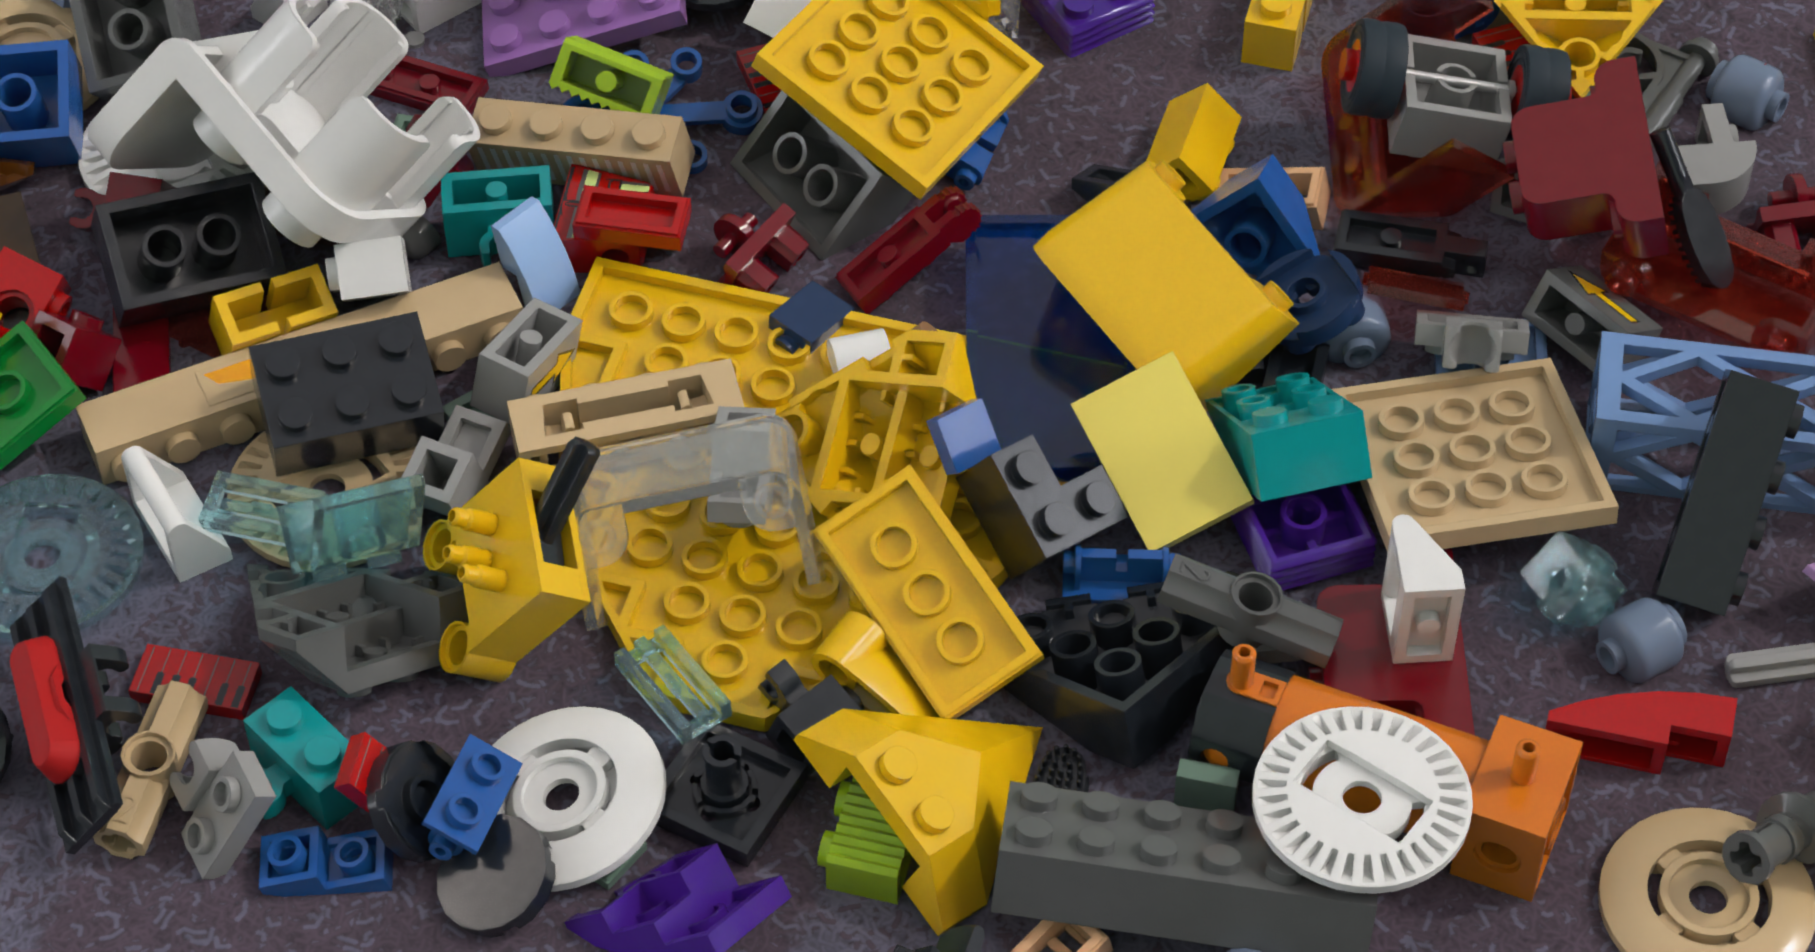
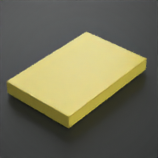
(1162, 453)

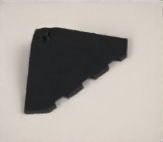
(1118, 670)

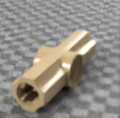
(160, 742)

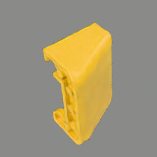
(1165, 282)

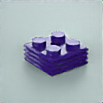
(1088, 23)
(1307, 536)

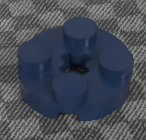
(1336, 291)

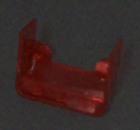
(1395, 184)

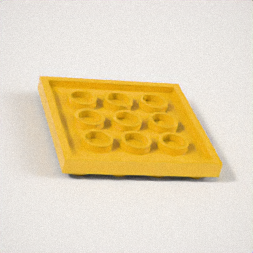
(899, 79)

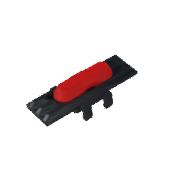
(67, 715)

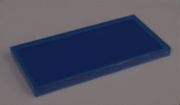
(1032, 343)

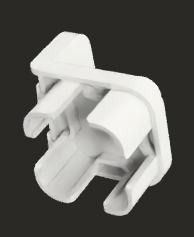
(297, 115)

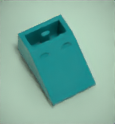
(1291, 436)

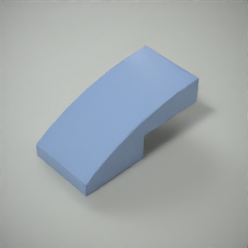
(535, 254)

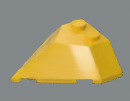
(1583, 28)
(873, 420)
(937, 788)

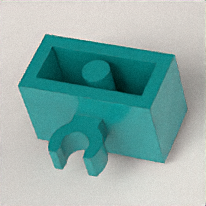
(481, 198)
(299, 756)

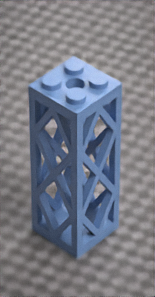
(1662, 421)

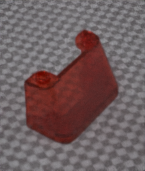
(1762, 308)

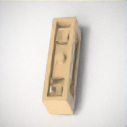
(622, 409)

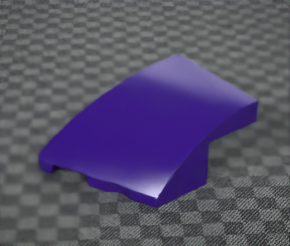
(682, 907)

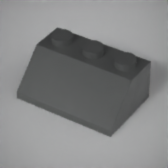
(819, 176)

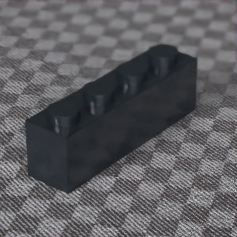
(1726, 492)

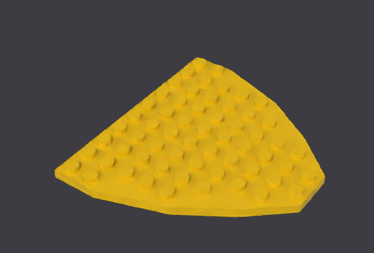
(720, 590)

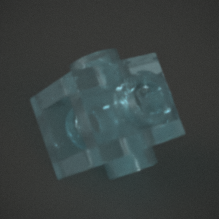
(1573, 581)

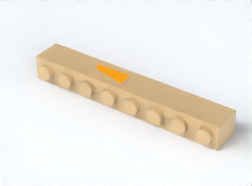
(217, 399)

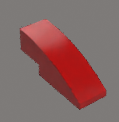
(1647, 726)

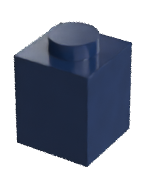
(808, 318)

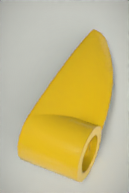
(861, 660)

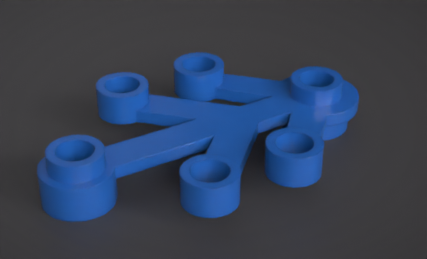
(700, 112)

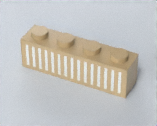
(614, 141)

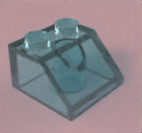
(353, 526)

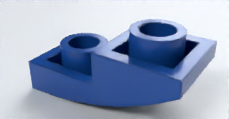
(311, 864)

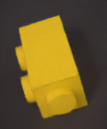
(1196, 139)

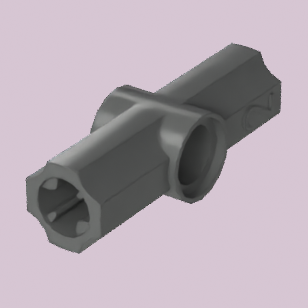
(1250, 610)

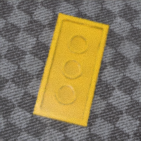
(928, 594)

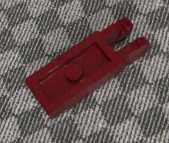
(909, 247)

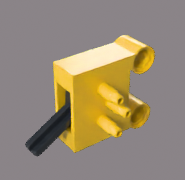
(516, 561)

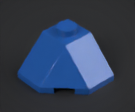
(1258, 216)

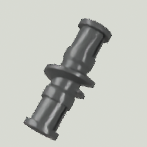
(1781, 834)

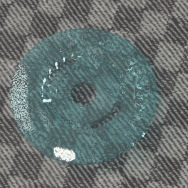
(97, 553)

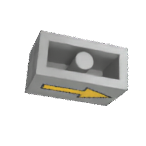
(525, 357)

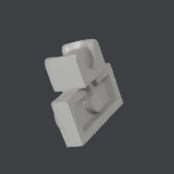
(1471, 338)
(226, 800)

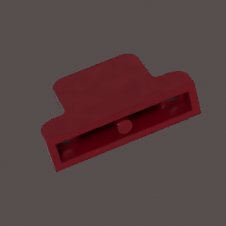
(1590, 165)
(1365, 667)

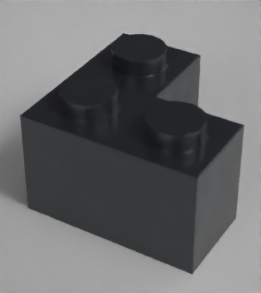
(1028, 510)

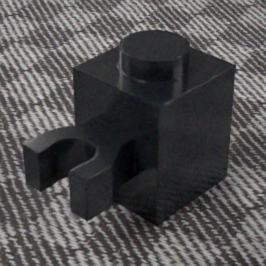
(802, 707)

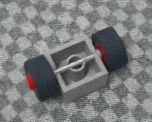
(1444, 87)

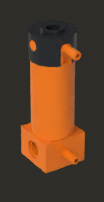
(1516, 778)

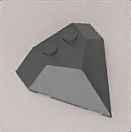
(356, 625)

